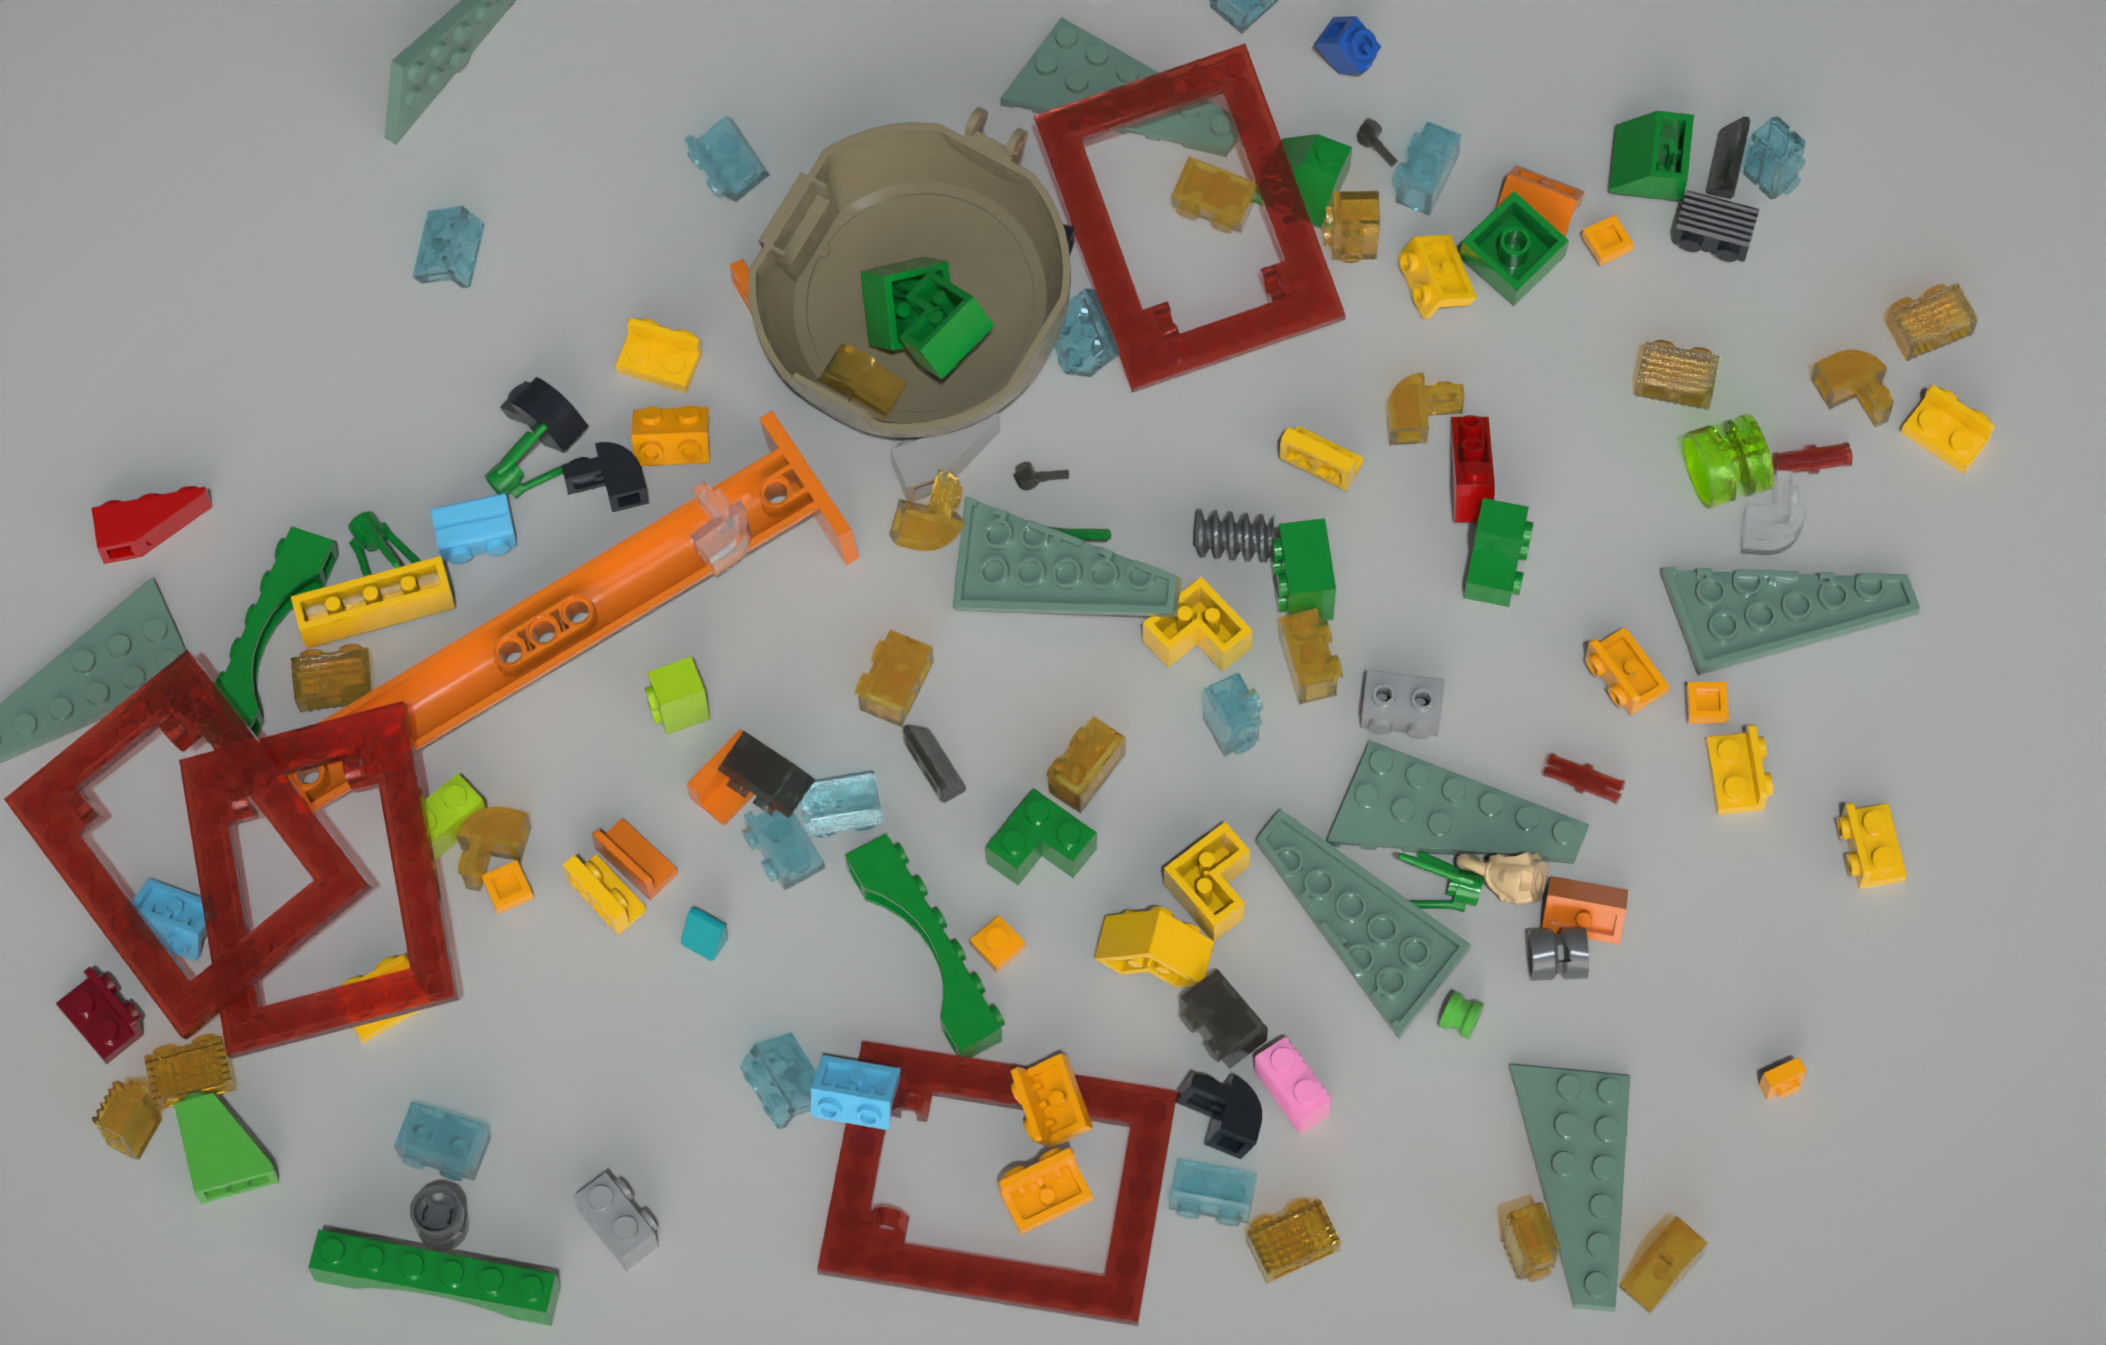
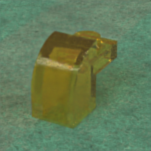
(1854, 375)
(859, 376)
(1414, 402)
(932, 524)
(490, 833)

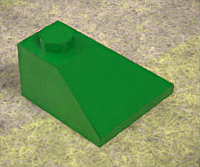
(1319, 169)

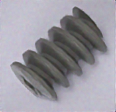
(1234, 535)

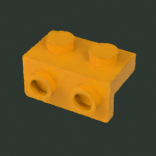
(671, 435)
(1626, 670)
(1051, 1101)
(1044, 1189)

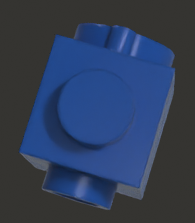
(1348, 45)

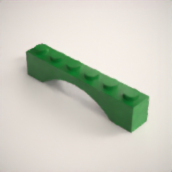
(301, 565)
(885, 881)
(384, 1265)

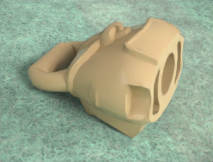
(1512, 877)

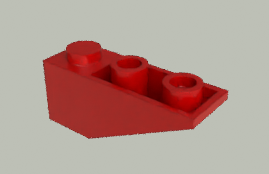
(1471, 466)
(140, 525)

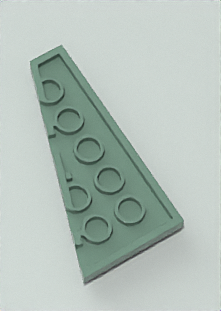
(434, 59)
(1079, 65)
(1037, 569)
(1767, 612)
(91, 674)
(1435, 811)
(1377, 933)
(1579, 1155)

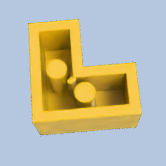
(1201, 621)
(1202, 878)
(1154, 944)

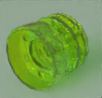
(1728, 461)

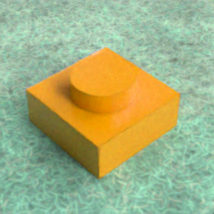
(1607, 240)
(1707, 702)
(507, 887)
(997, 943)
(1783, 1079)

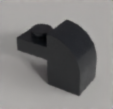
(542, 404)
(614, 469)
(1232, 1109)

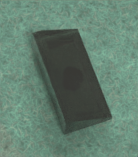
(1728, 158)
(933, 762)

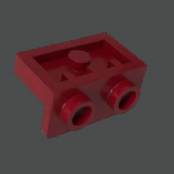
(100, 1016)

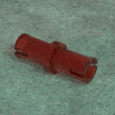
(1813, 458)
(1584, 778)

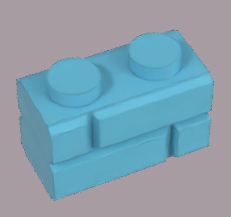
(474, 528)

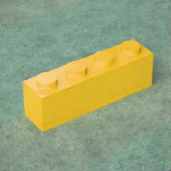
(373, 602)

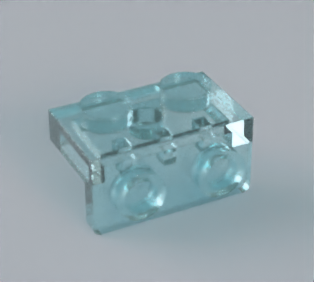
(727, 160)
(449, 246)
(1086, 337)
(841, 804)
(784, 845)
(780, 1078)
(1212, 1192)

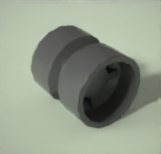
(1544, 953)
(439, 1217)

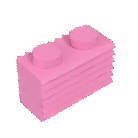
(1293, 1085)

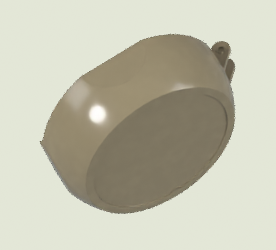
(902, 198)

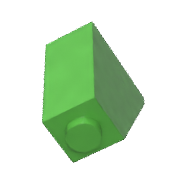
(219, 1150)

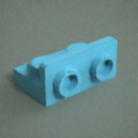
(174, 917)
(854, 1092)

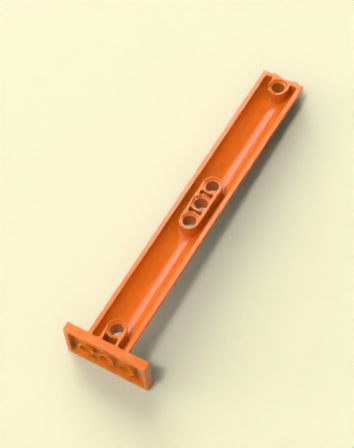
(609, 588)

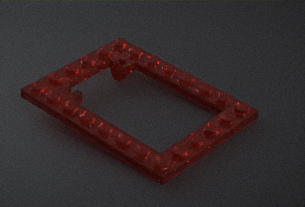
(1148, 337)
(216, 801)
(58, 815)
(864, 1252)

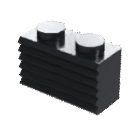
(1715, 226)

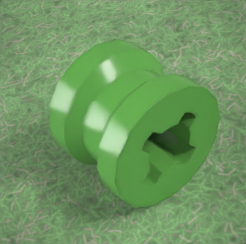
(1461, 1015)

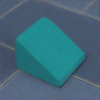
(703, 934)

